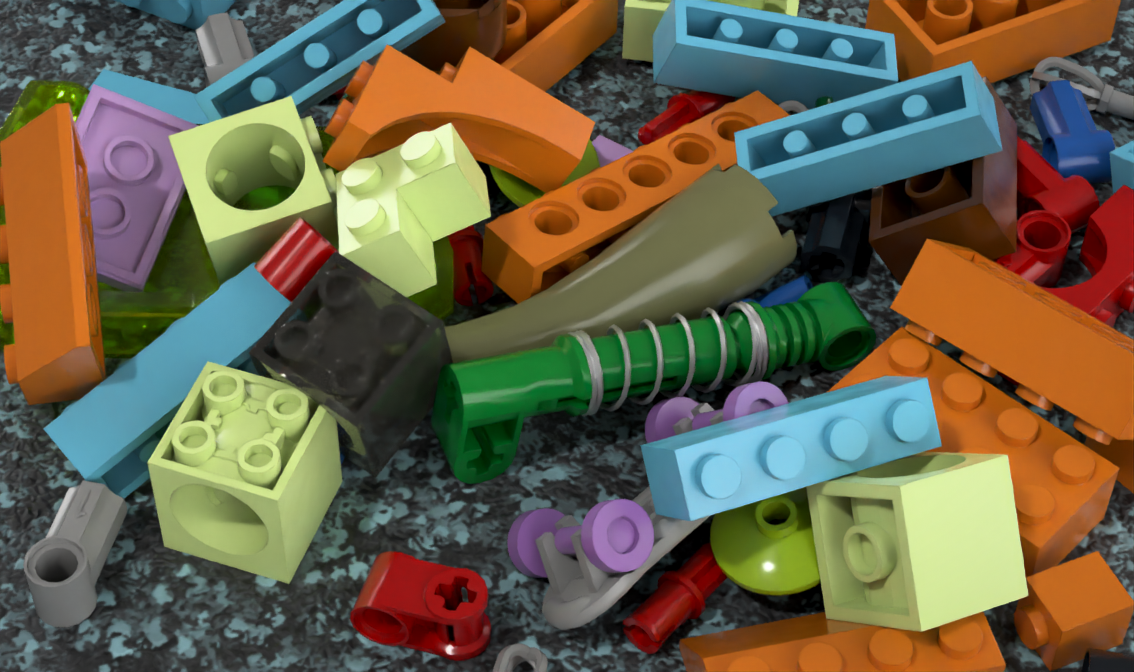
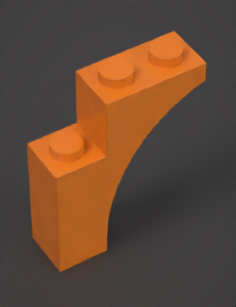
(490, 107)

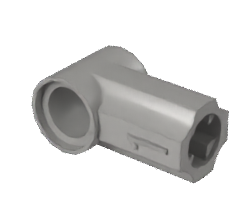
(222, 46)
(71, 557)

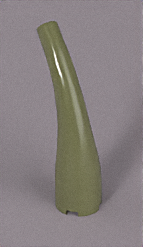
(687, 255)

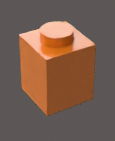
(1073, 610)

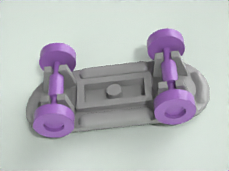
(619, 538)

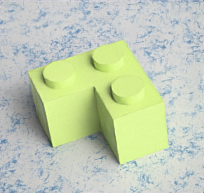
(406, 201)

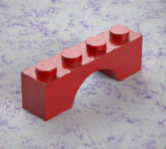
(1109, 259)

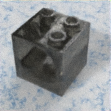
(359, 356)

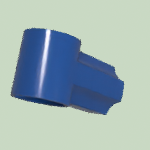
(1069, 133)

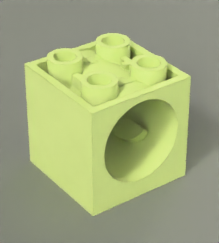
(246, 153)
(245, 472)
(918, 540)

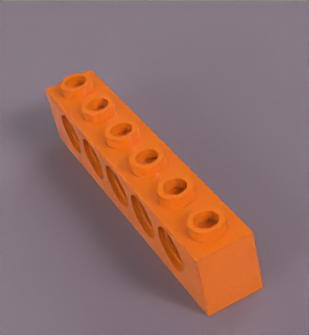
(577, 222)

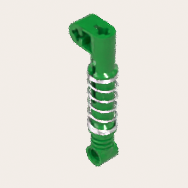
(485, 399)

